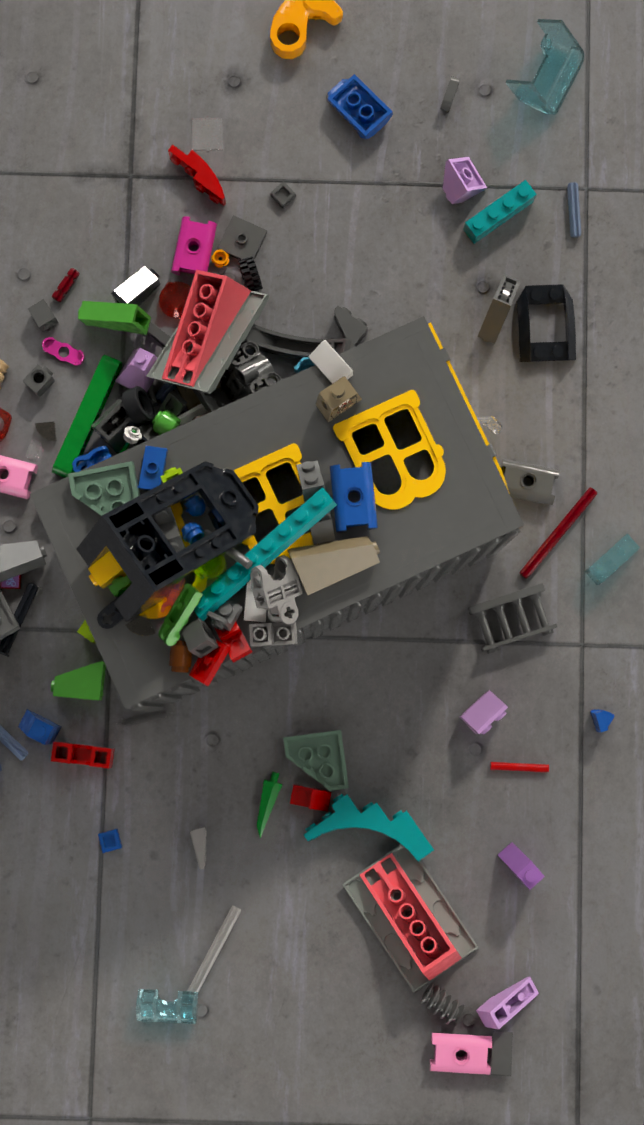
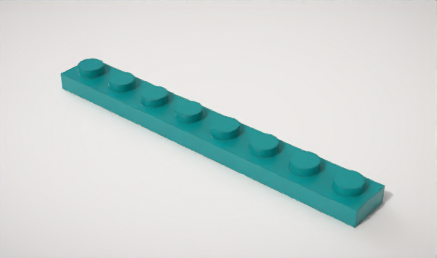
(265, 551)

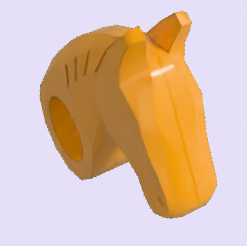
(294, 17)

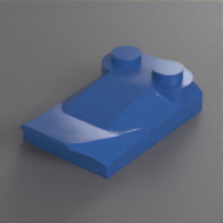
(359, 106)

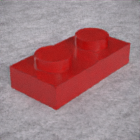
(207, 667)

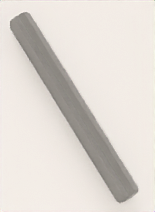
(214, 949)

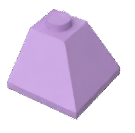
(461, 180)
(136, 370)

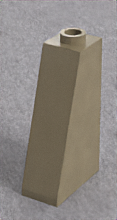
(333, 561)

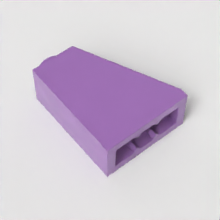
(521, 866)

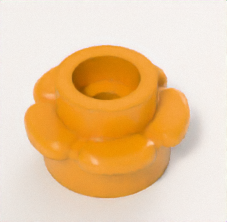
(220, 263)

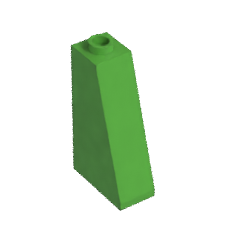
(114, 316)

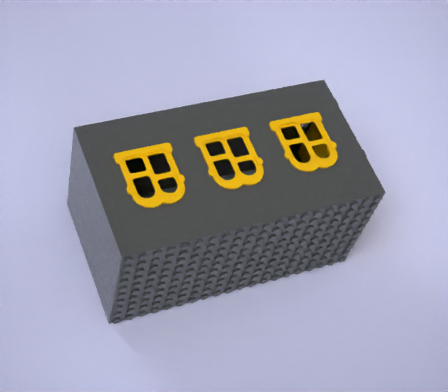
(421, 529)

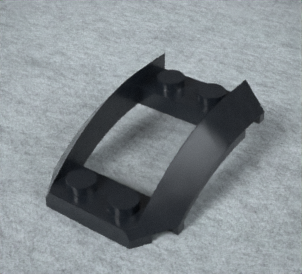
(545, 350)

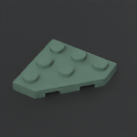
(105, 486)
(320, 757)

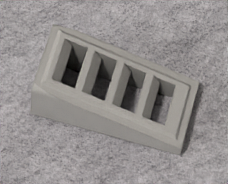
(199, 843)

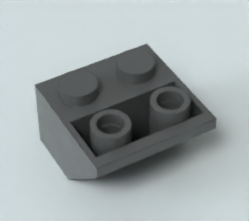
(112, 425)

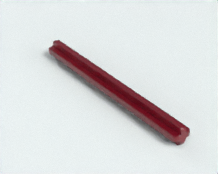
(557, 534)

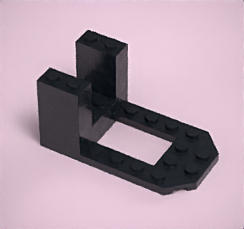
(144, 549)

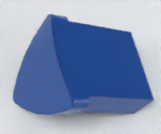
(601, 719)

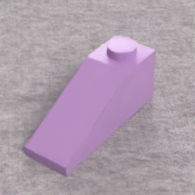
(506, 1004)

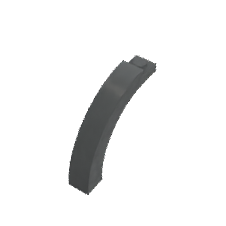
(290, 345)

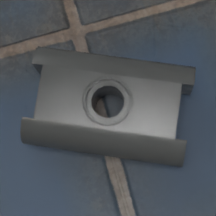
(541, 478)

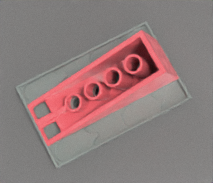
(209, 332)
(410, 917)

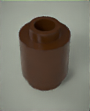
(180, 657)

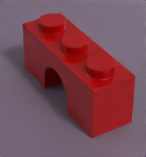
(82, 754)

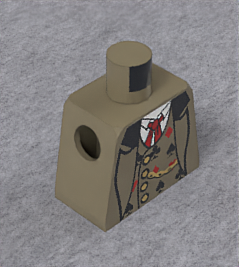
(338, 399)

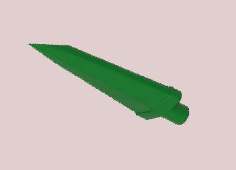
(269, 795)

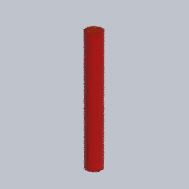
(519, 767)

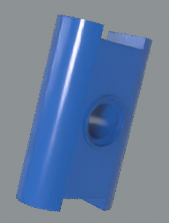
(359, 481)

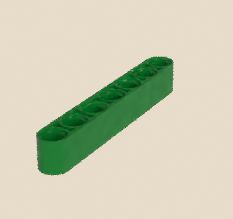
(87, 414)

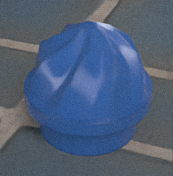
(195, 505)
(192, 532)

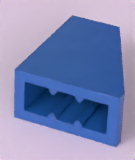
(39, 728)

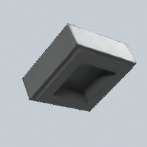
(283, 194)

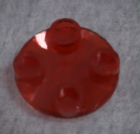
(173, 298)

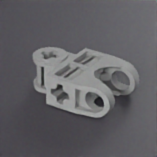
(277, 591)

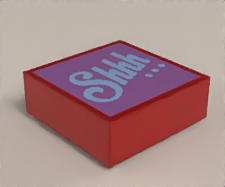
(12, 583)

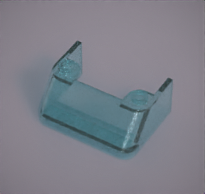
(556, 72)

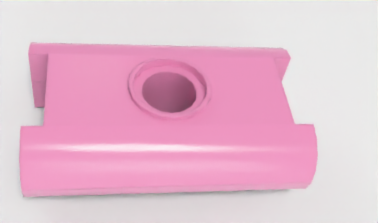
(18, 477)
(472, 1062)

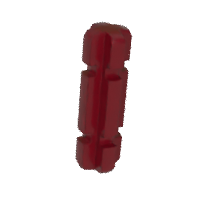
(65, 285)

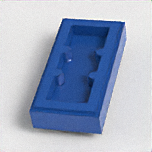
(152, 467)

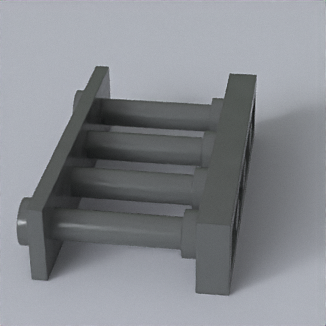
(516, 599)

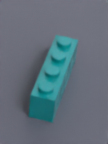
(499, 211)

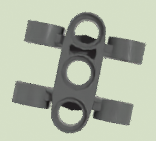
(248, 373)

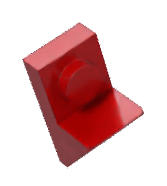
(310, 797)

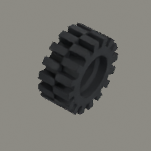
(250, 274)

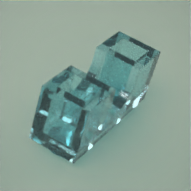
(154, 1009)

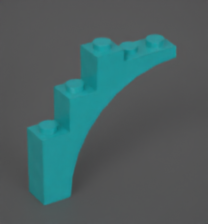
(373, 818)

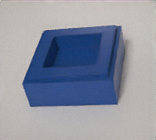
(110, 840)

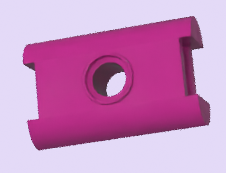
(193, 234)

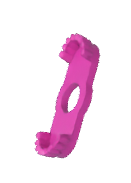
(52, 347)

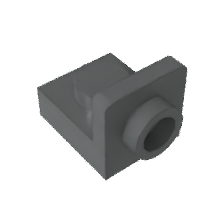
(225, 615)

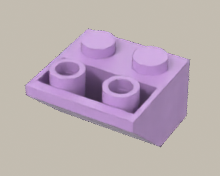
(484, 712)

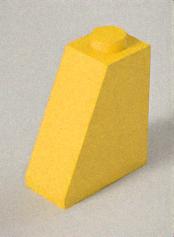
(105, 570)

